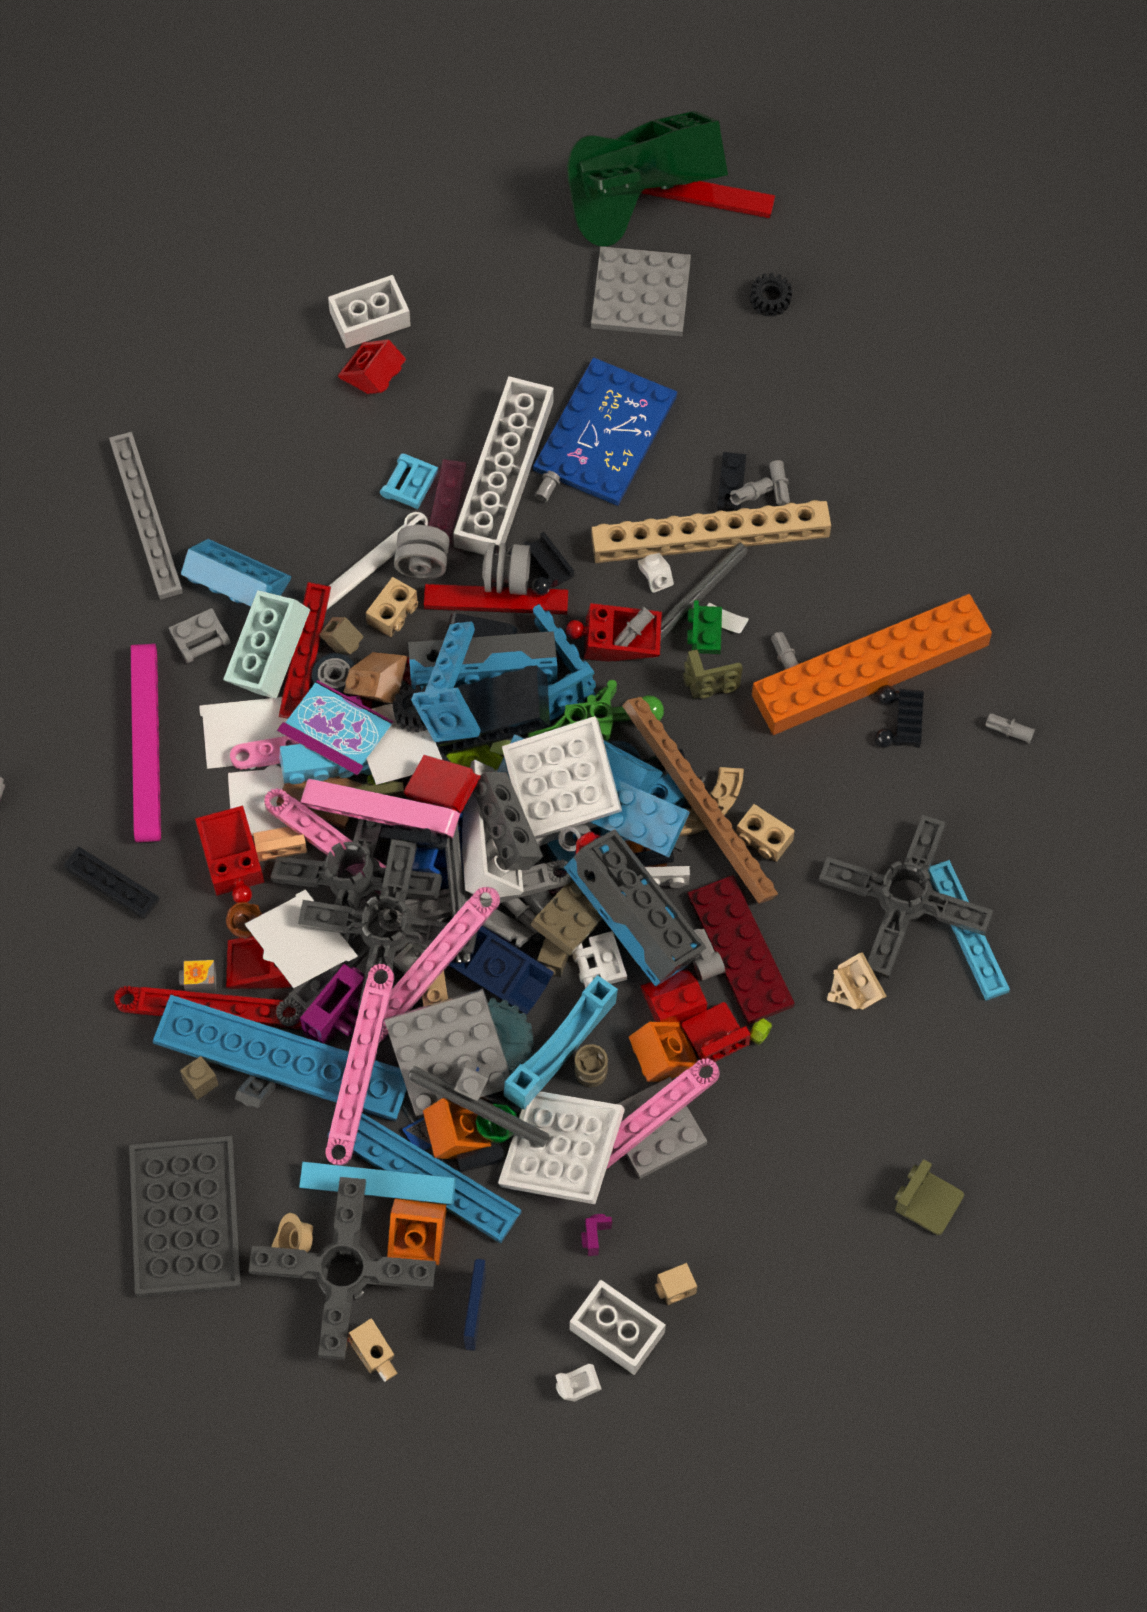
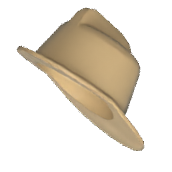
(293, 1234)

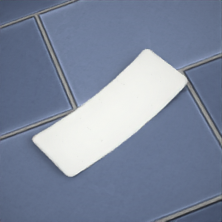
(731, 621)

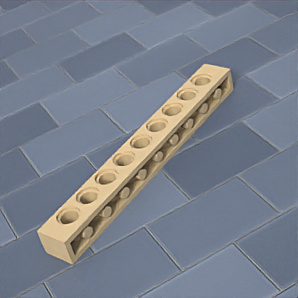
(702, 540)

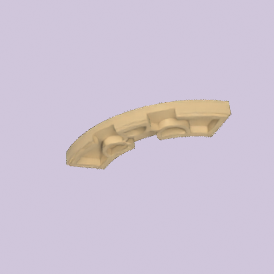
(724, 793)

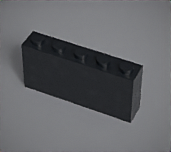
(504, 707)

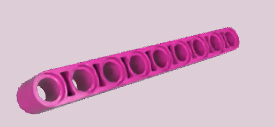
(145, 743)

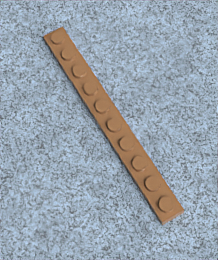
(700, 800)

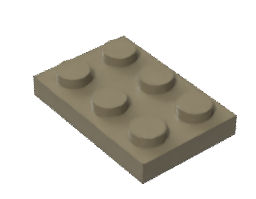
(567, 918)

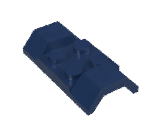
(505, 971)

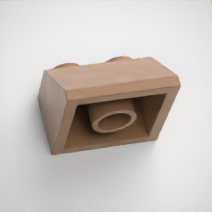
(376, 677)

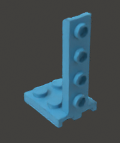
(574, 686)
(441, 704)

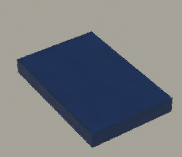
(475, 1304)

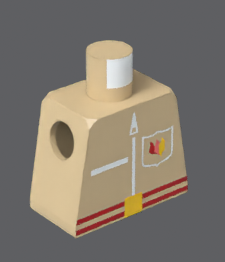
(368, 1339)

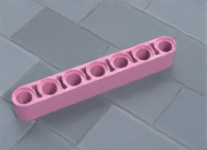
(379, 807)

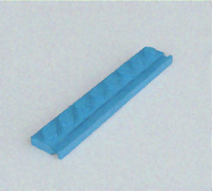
(471, 1200)

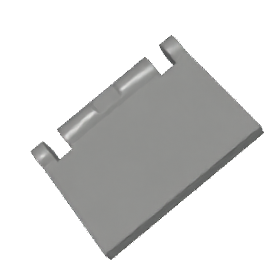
(508, 928)

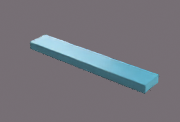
(972, 944)
(380, 1182)

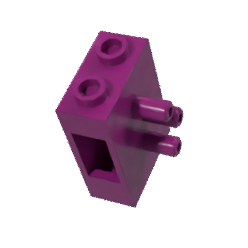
(334, 1007)

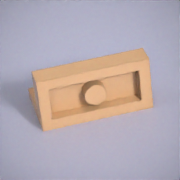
(278, 843)

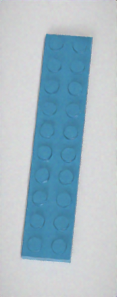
(272, 1055)

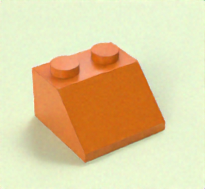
(662, 1050)
(452, 1129)
(416, 1230)

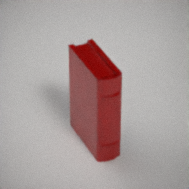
(441, 783)

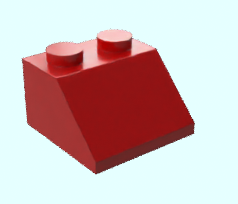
(373, 366)
(675, 998)

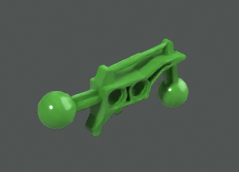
(594, 707)

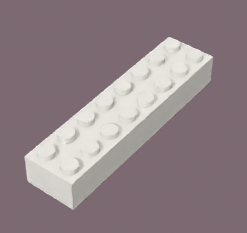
(503, 466)

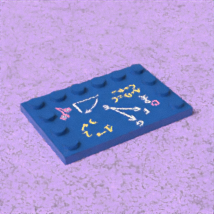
(605, 431)

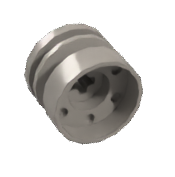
(507, 568)

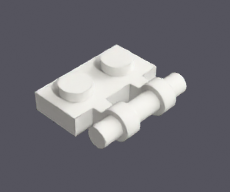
(607, 960)

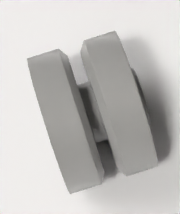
(421, 552)

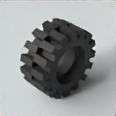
(771, 283)
(401, 704)

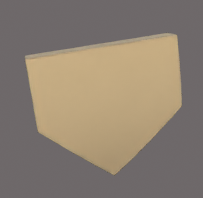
(855, 984)

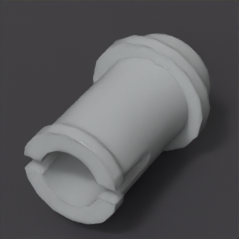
(547, 486)

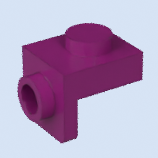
(590, 1237)

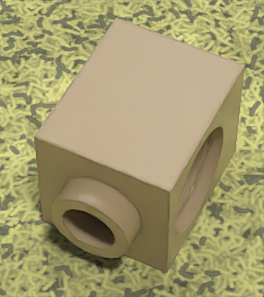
(676, 1284)

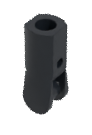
(480, 1158)

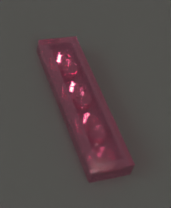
(448, 496)

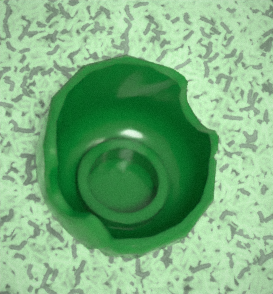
(492, 1131)

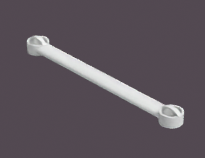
(370, 562)

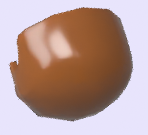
(239, 915)

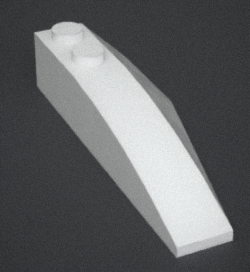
(480, 855)

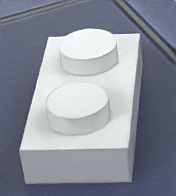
(670, 876)

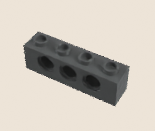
(506, 821)

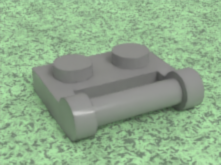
(196, 630)

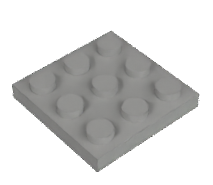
(667, 1143)

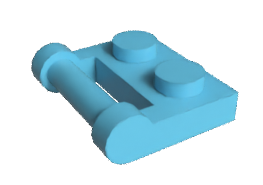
(416, 483)

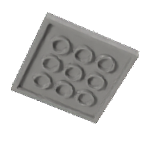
(641, 291)
(443, 1039)

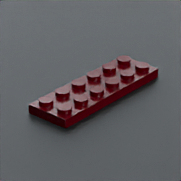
(743, 950)

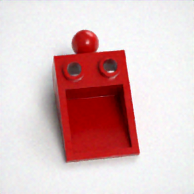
(610, 622)
(230, 853)
(248, 969)

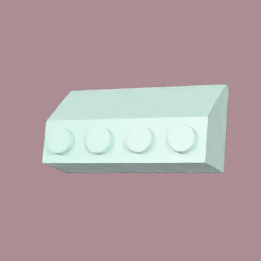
(267, 644)

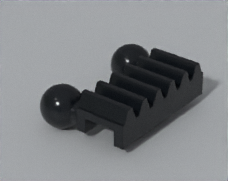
(551, 565)
(908, 717)

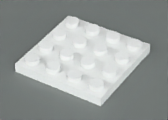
(562, 777)
(575, 1153)

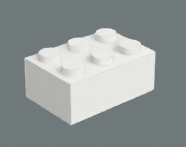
(369, 311)
(617, 1327)

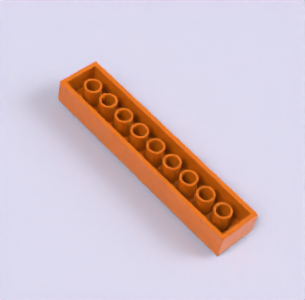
(871, 663)

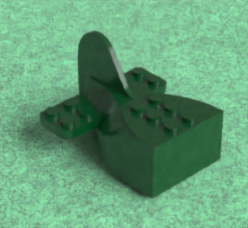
(612, 173)

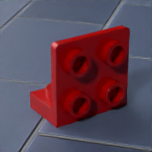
(715, 1033)

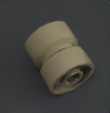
(591, 1065)

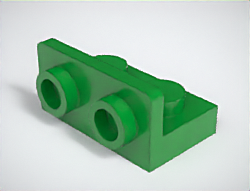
(706, 628)

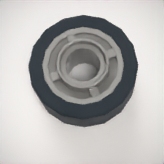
(332, 665)

